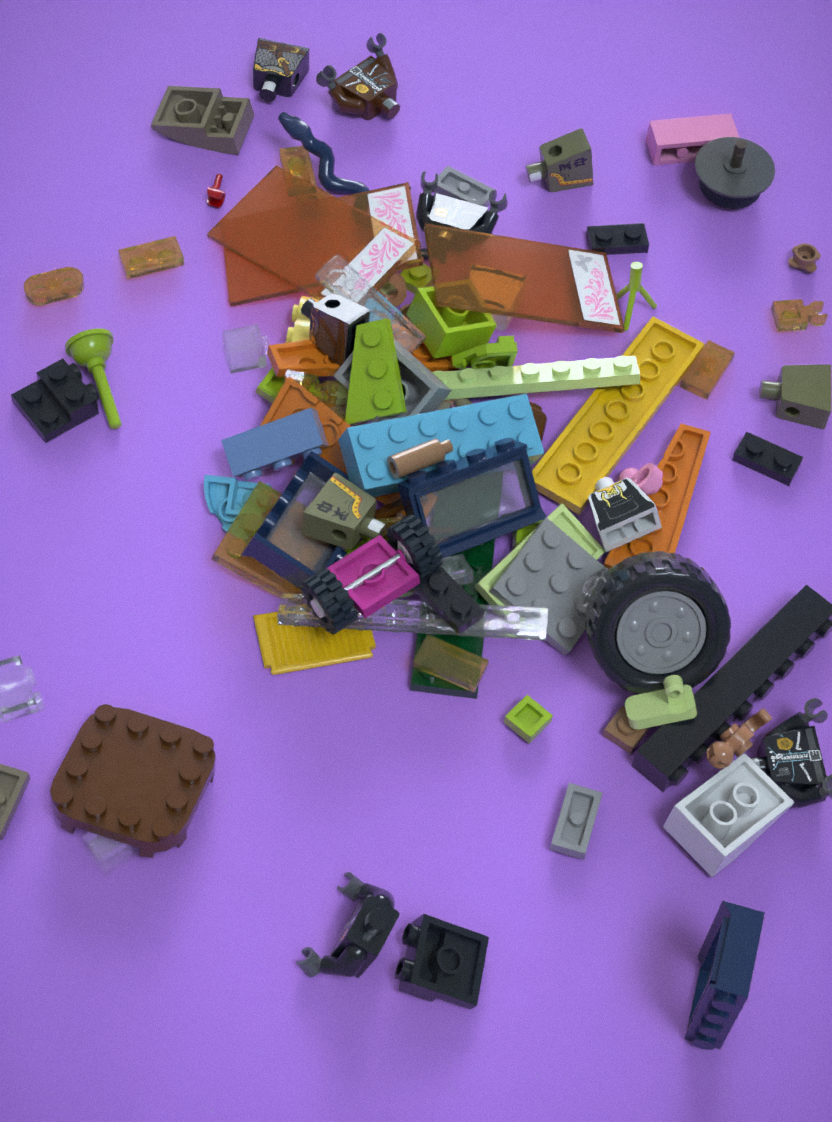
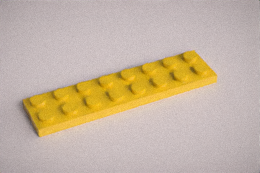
(615, 417)

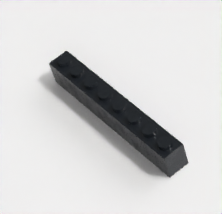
(735, 687)

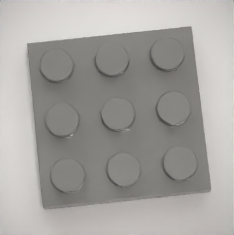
(550, 575)

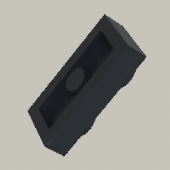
(618, 238)
(767, 458)
(449, 600)

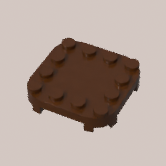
(133, 779)

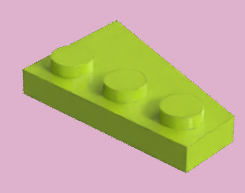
(375, 375)

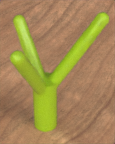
(634, 286)

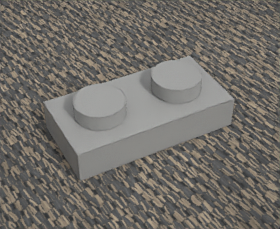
(462, 187)
(576, 821)

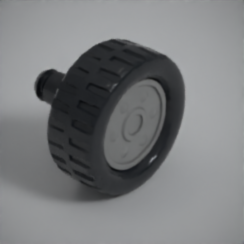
(656, 621)

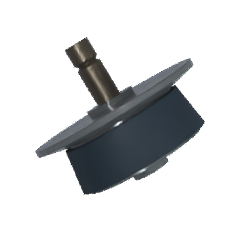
(733, 171)

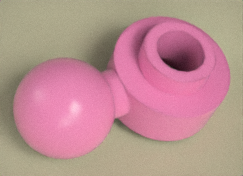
(647, 478)

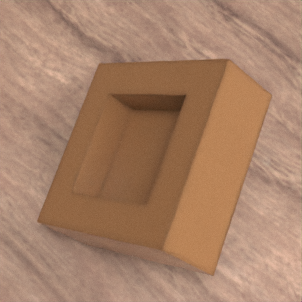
(622, 734)

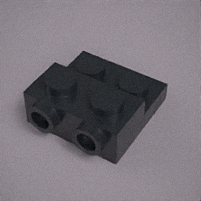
(57, 400)
(442, 961)

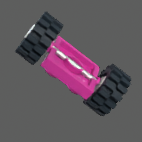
(372, 575)

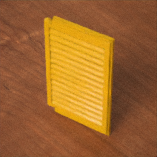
(303, 647)

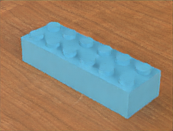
(466, 426)

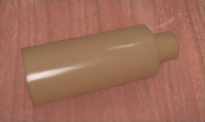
(418, 457)

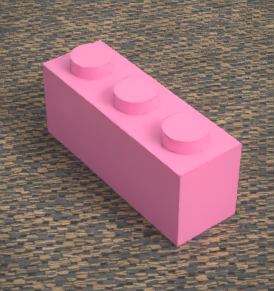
(681, 138)

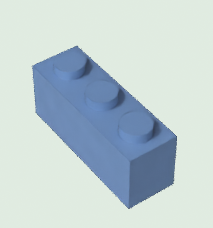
(275, 444)

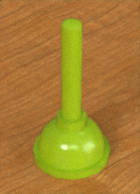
(92, 350)

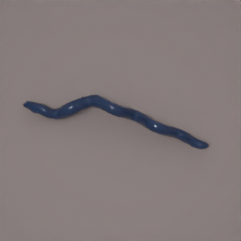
(301, 131)

